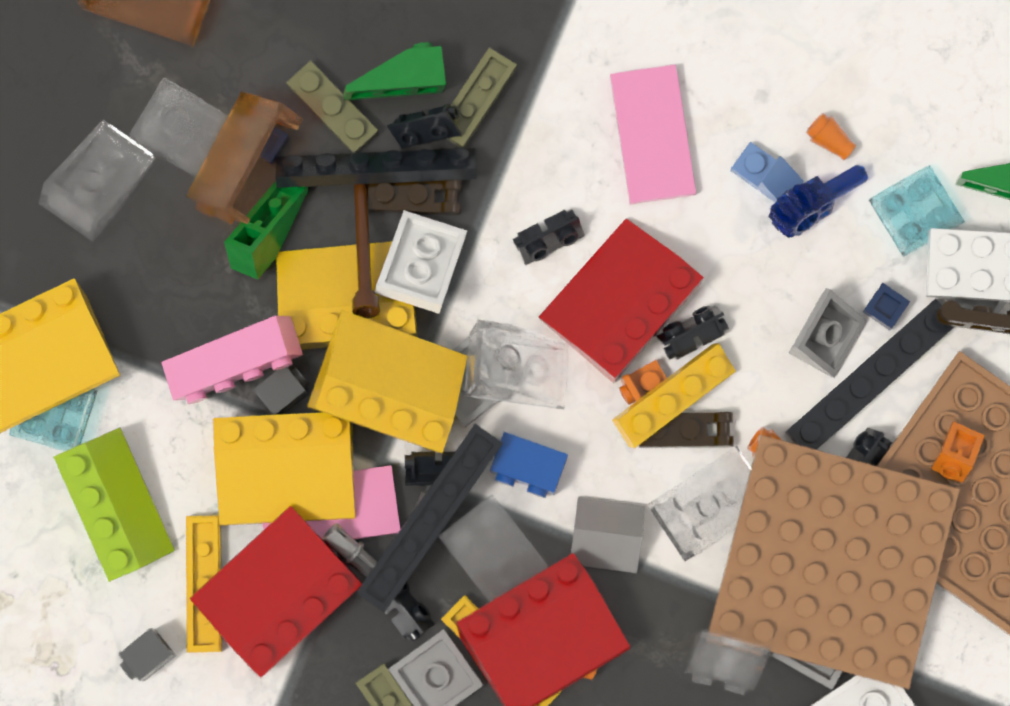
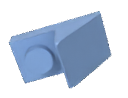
(765, 173)

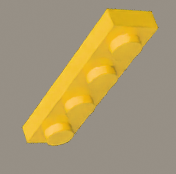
(673, 395)

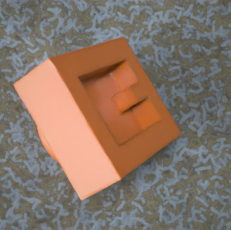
(641, 382)
(958, 452)

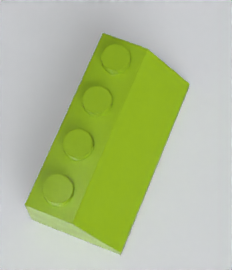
(114, 504)

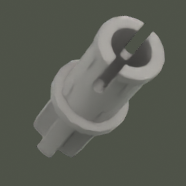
(349, 549)

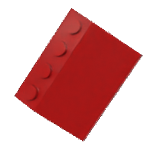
(621, 299)
(275, 591)
(542, 635)

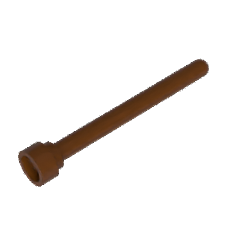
(365, 301)

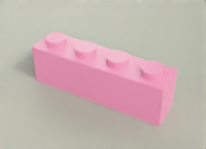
(232, 358)

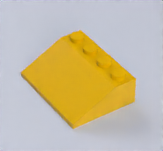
(322, 282)
(50, 353)
(389, 382)
(283, 462)

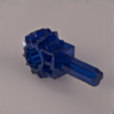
(812, 201)

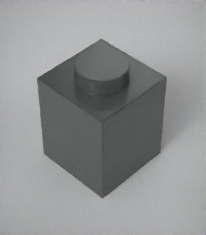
(282, 390)
(145, 655)

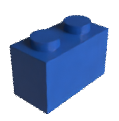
(529, 465)

